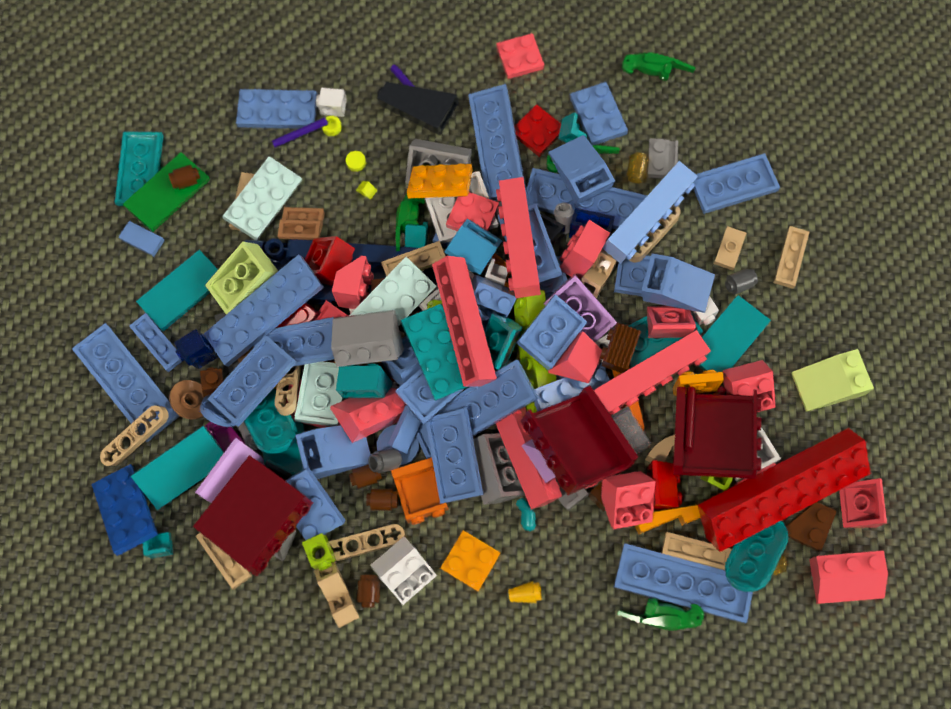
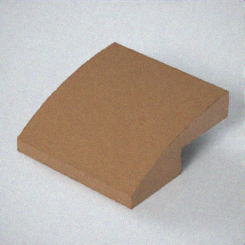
(301, 223)

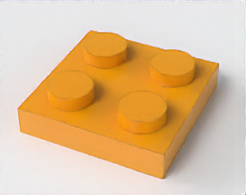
(704, 383)
(470, 560)

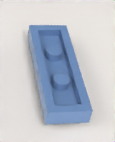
(156, 342)

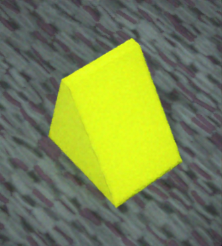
(367, 189)

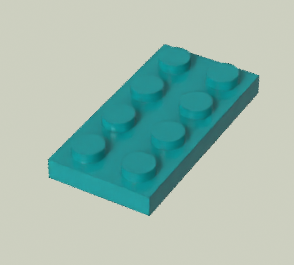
(434, 350)

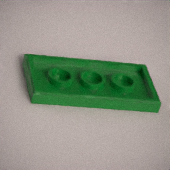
(159, 199)

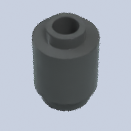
(741, 281)
(385, 460)

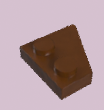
(812, 526)

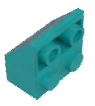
(363, 381)

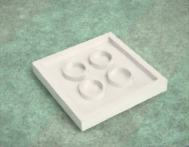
(442, 206)

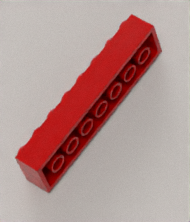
(784, 489)

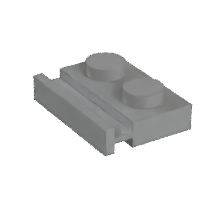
(662, 157)

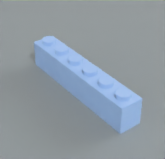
(649, 213)

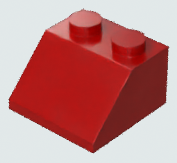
(327, 257)
(666, 492)

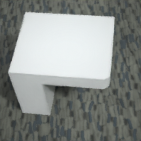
(496, 272)

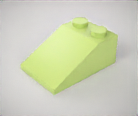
(240, 275)
(832, 380)

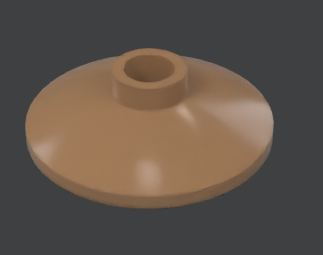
(189, 391)

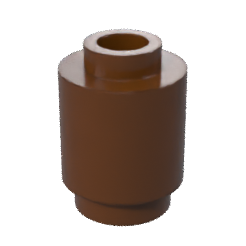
(184, 177)
(364, 476)
(382, 499)
(368, 591)

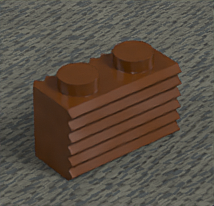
(621, 347)

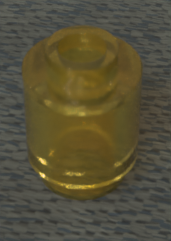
(637, 167)

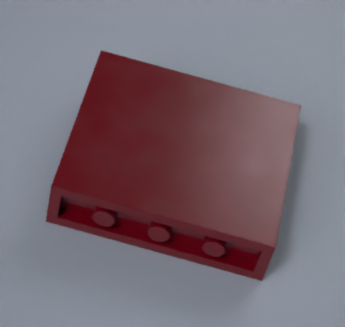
(722, 436)
(579, 441)
(253, 515)

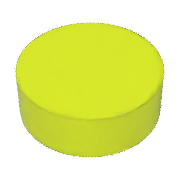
(333, 127)
(355, 161)

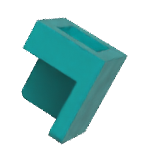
(570, 129)
(416, 235)
(158, 546)

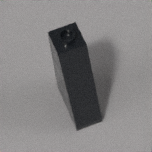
(420, 105)

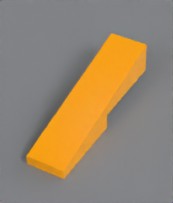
(684, 514)

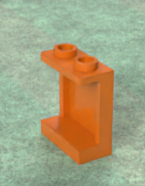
(418, 491)

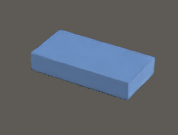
(141, 238)
(404, 431)

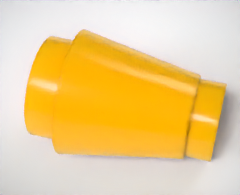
(526, 593)

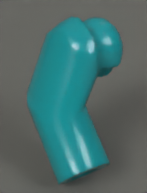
(527, 515)

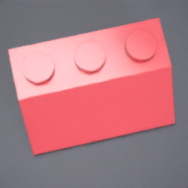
(368, 415)
(849, 577)

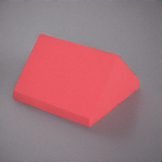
(669, 322)
(578, 360)
(863, 504)

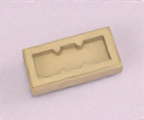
(730, 248)

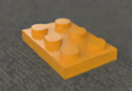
(439, 181)

